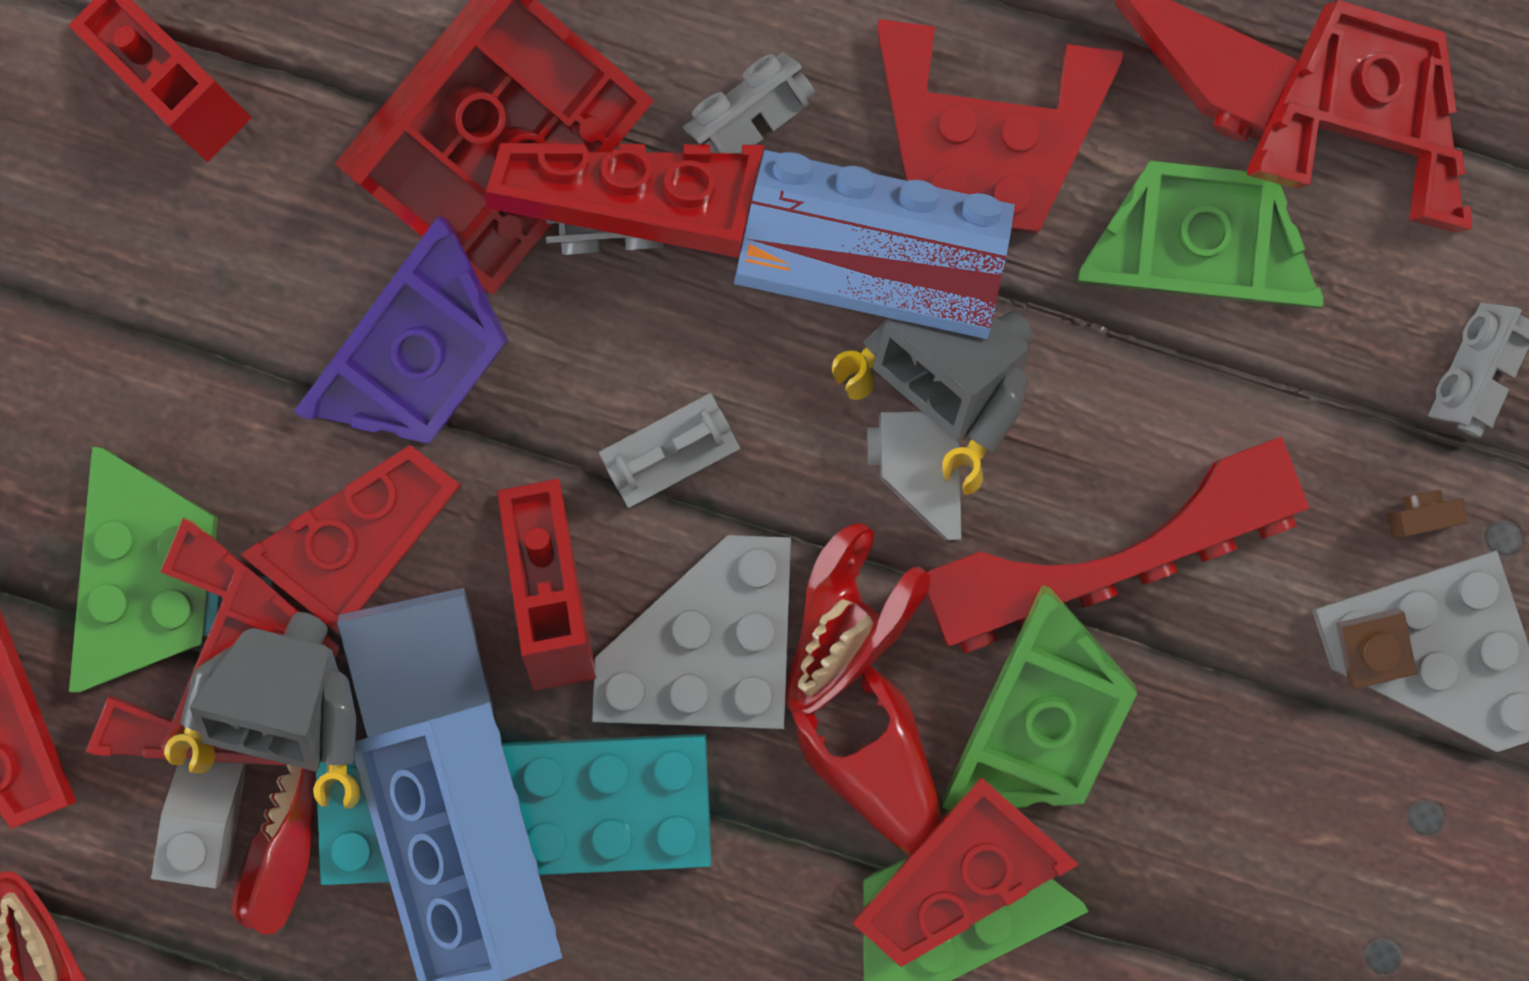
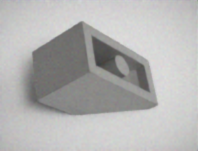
(910, 463)
(199, 825)

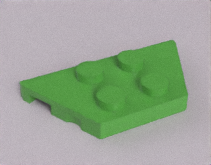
(1204, 237)
(125, 605)
(1047, 714)
(984, 941)

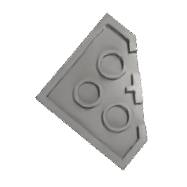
(1463, 645)
(707, 646)

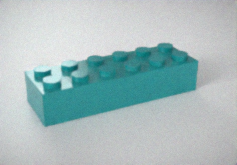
(581, 805)

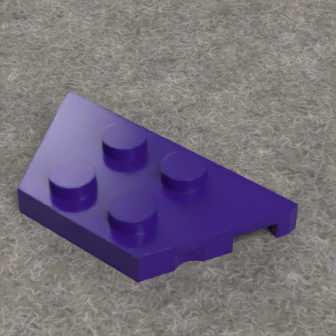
(414, 347)

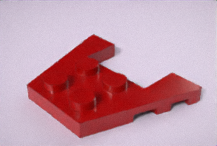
(1375, 84)
(986, 144)
(245, 605)

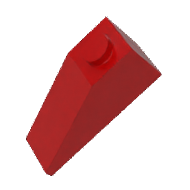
(1215, 66)
(161, 74)
(545, 585)

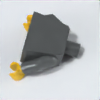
(952, 377)
(273, 702)

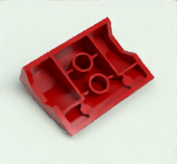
(488, 80)

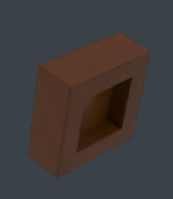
(1426, 513)
(1376, 648)

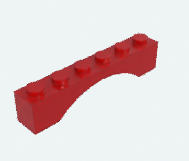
(1234, 497)

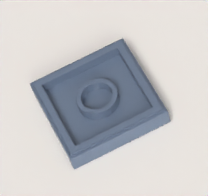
(414, 660)

